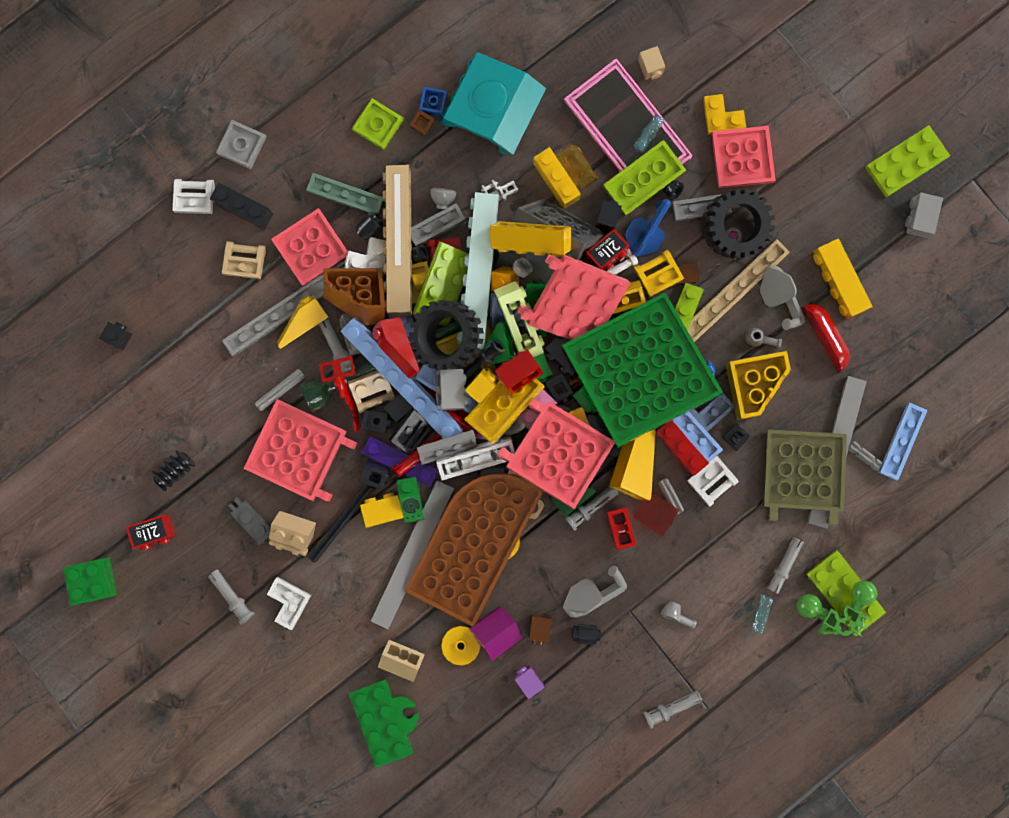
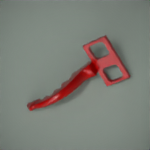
(340, 384)

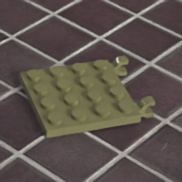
(805, 472)

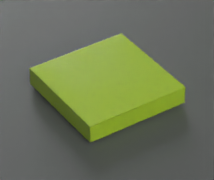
(377, 124)

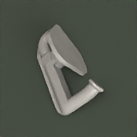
(780, 288)
(586, 597)

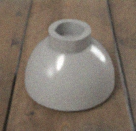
(442, 197)

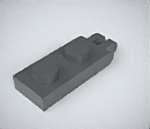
(250, 520)

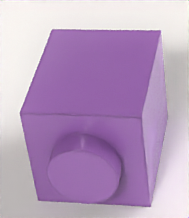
(528, 681)

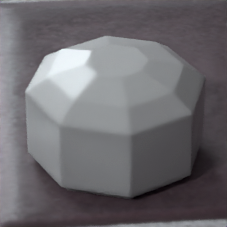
(522, 267)

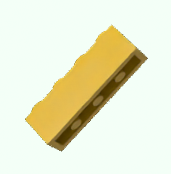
(530, 238)
(842, 279)

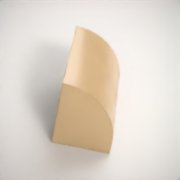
(401, 660)

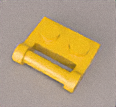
(661, 279)

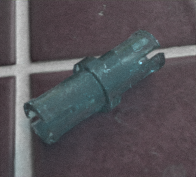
(648, 133)

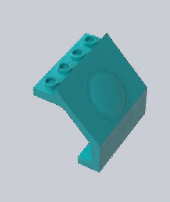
(494, 102)

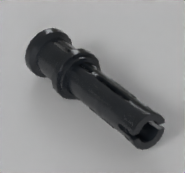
(485, 358)

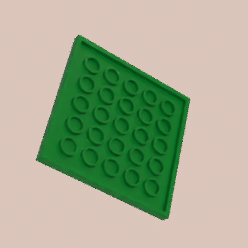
(642, 370)

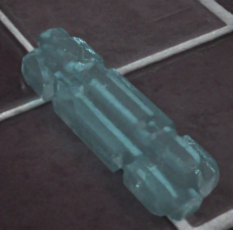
(762, 614)

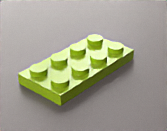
(907, 161)
(644, 178)
(443, 278)
(835, 581)

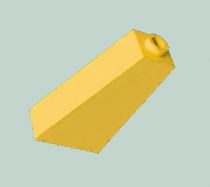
(635, 467)

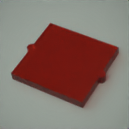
(656, 514)

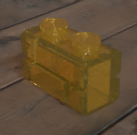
(577, 167)

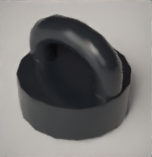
(674, 189)
(420, 254)

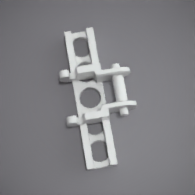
(500, 189)

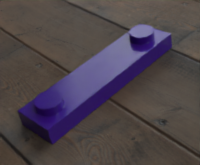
(391, 457)

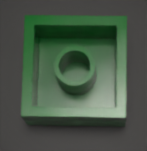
(89, 581)

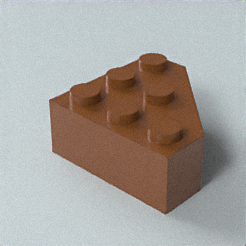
(356, 292)

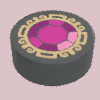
(735, 234)

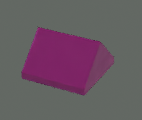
(496, 633)

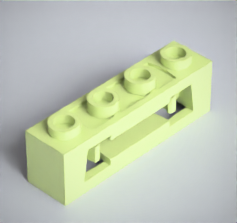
(509, 295)

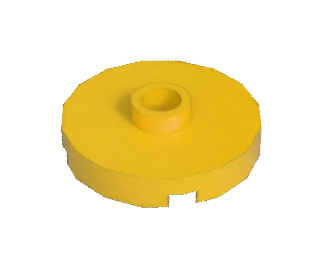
(453, 653)

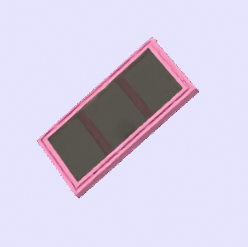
(616, 113)

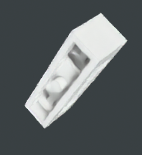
(474, 459)

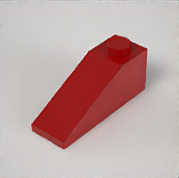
(395, 344)

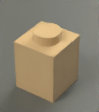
(651, 63)

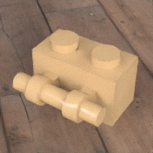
(291, 533)

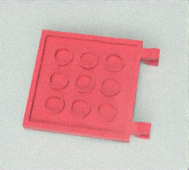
(575, 298)
(296, 450)
(559, 453)

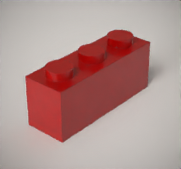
(681, 448)

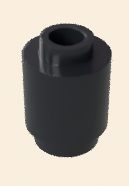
(369, 225)
(586, 634)

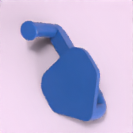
(645, 236)

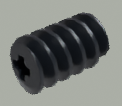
(172, 470)

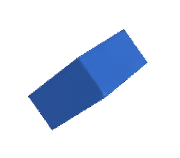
(433, 101)

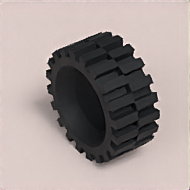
(715, 224)
(425, 335)

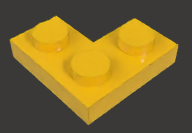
(718, 119)

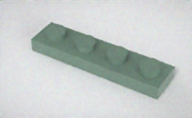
(344, 194)

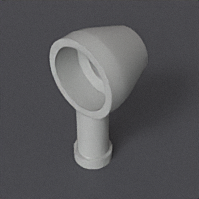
(751, 341)
(673, 612)

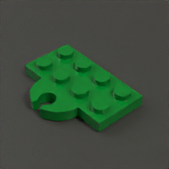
(384, 721)

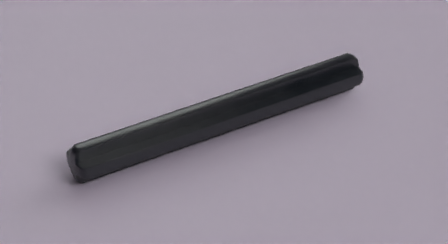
(340, 522)

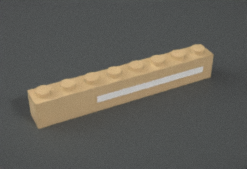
(398, 241)

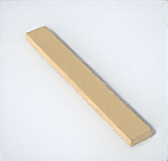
(736, 289)

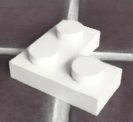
(373, 259)
(293, 600)

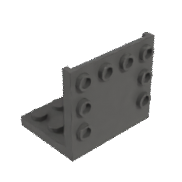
(546, 213)

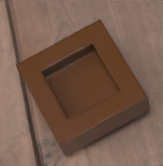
(422, 123)

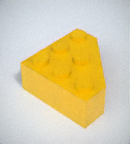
(756, 381)

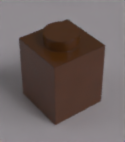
(540, 629)

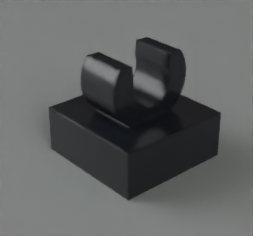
(736, 437)

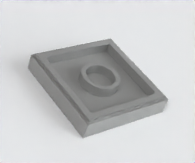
(241, 144)

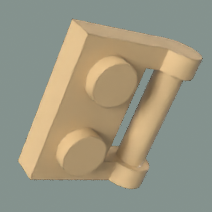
(243, 266)
(369, 385)

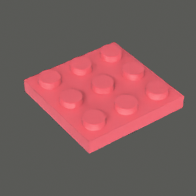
(743, 157)
(310, 247)

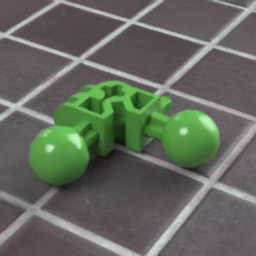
(863, 594)

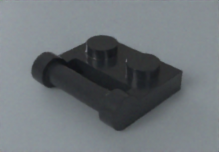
(408, 430)

